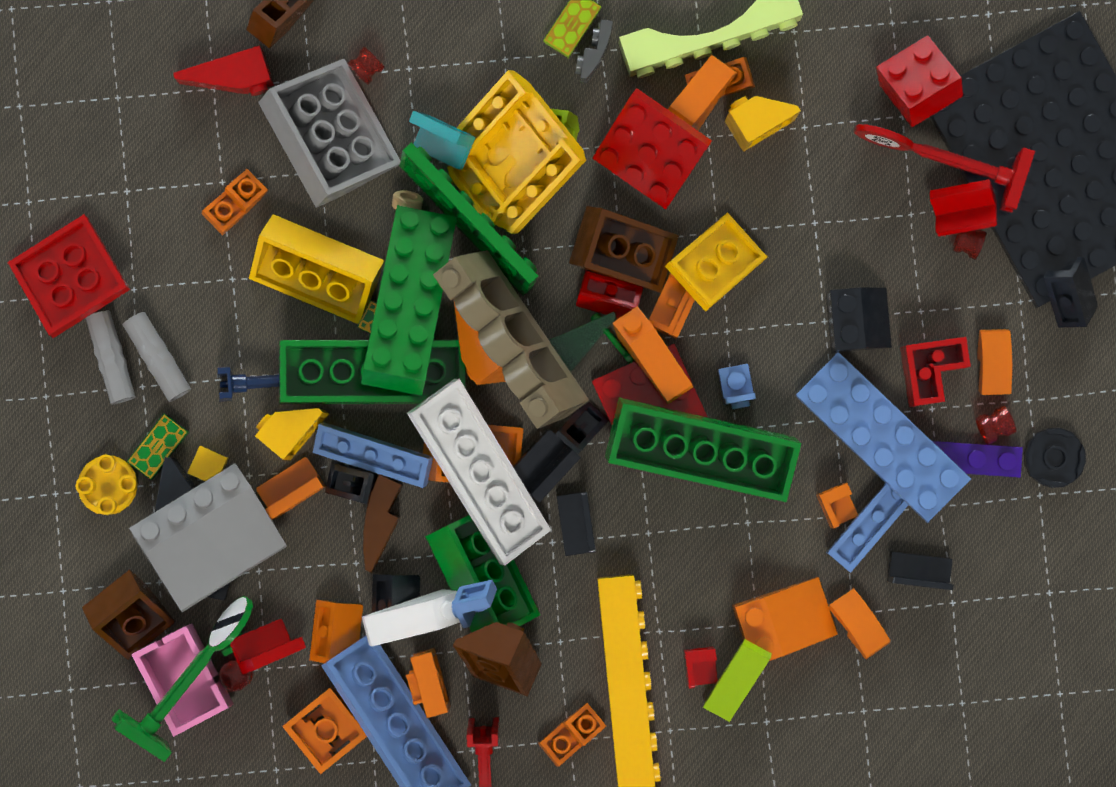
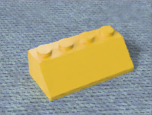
(315, 268)

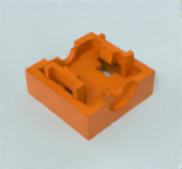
(427, 683)
(316, 738)

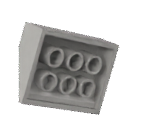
(329, 131)
(208, 537)

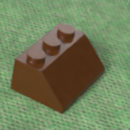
(500, 656)

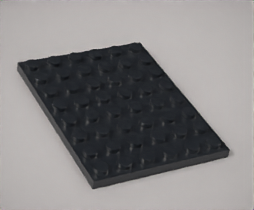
(1061, 103)

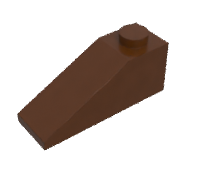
(275, 18)

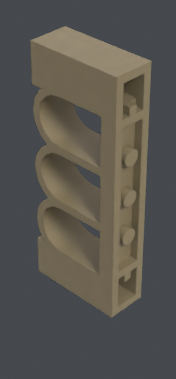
(511, 337)

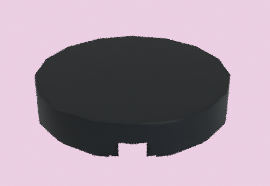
(1054, 457)

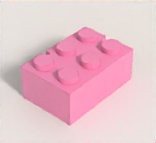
(162, 666)

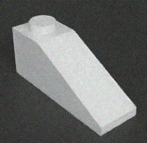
(411, 618)

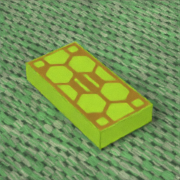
(572, 26)

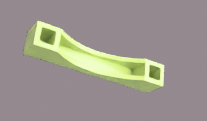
(652, 49)

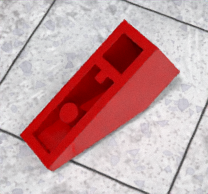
(237, 73)

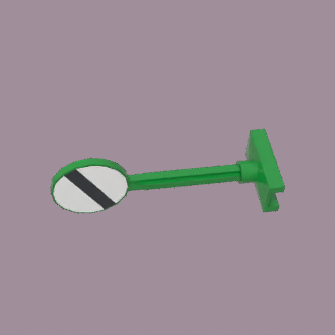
(222, 634)

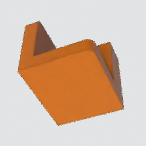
(837, 505)

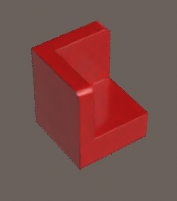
(700, 666)

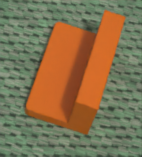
(290, 488)
(334, 629)

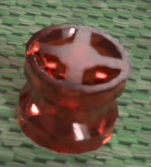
(365, 65)
(970, 243)

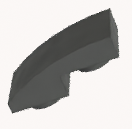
(592, 58)

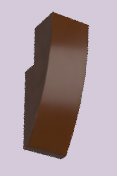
(379, 520)

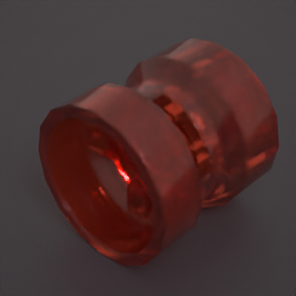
(996, 424)
(232, 678)

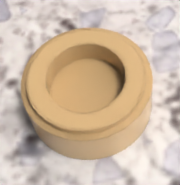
(407, 199)

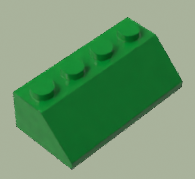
(469, 560)

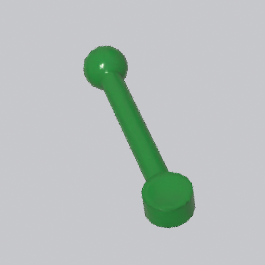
(615, 342)

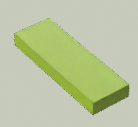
(737, 680)

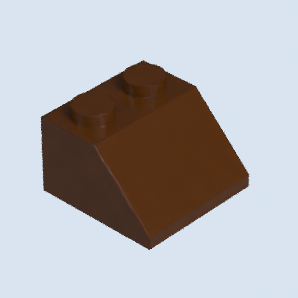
(127, 615)

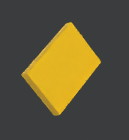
(716, 261)

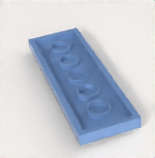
(883, 437)
(391, 720)

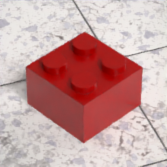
(920, 81)

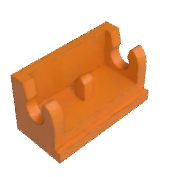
(671, 308)

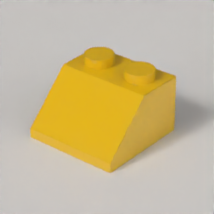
(758, 119)
(289, 430)

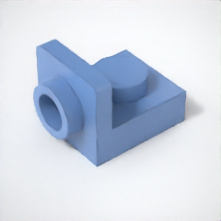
(736, 386)
(472, 599)

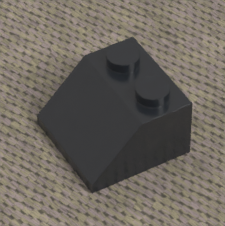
(858, 319)

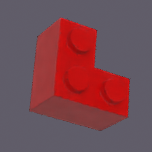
(924, 366)

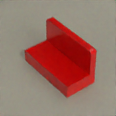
(964, 207)
(264, 646)

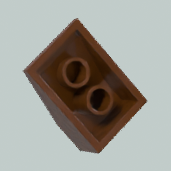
(623, 248)

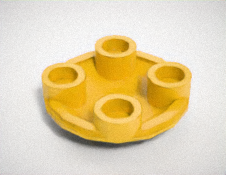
(107, 485)

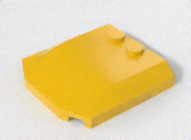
(517, 154)

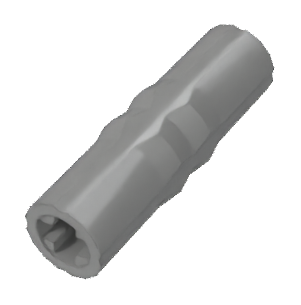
(156, 356)
(110, 357)

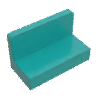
(442, 140)

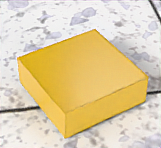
(207, 464)

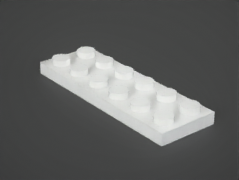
(479, 471)

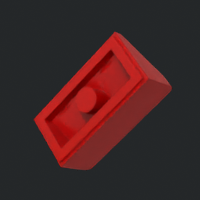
(608, 294)

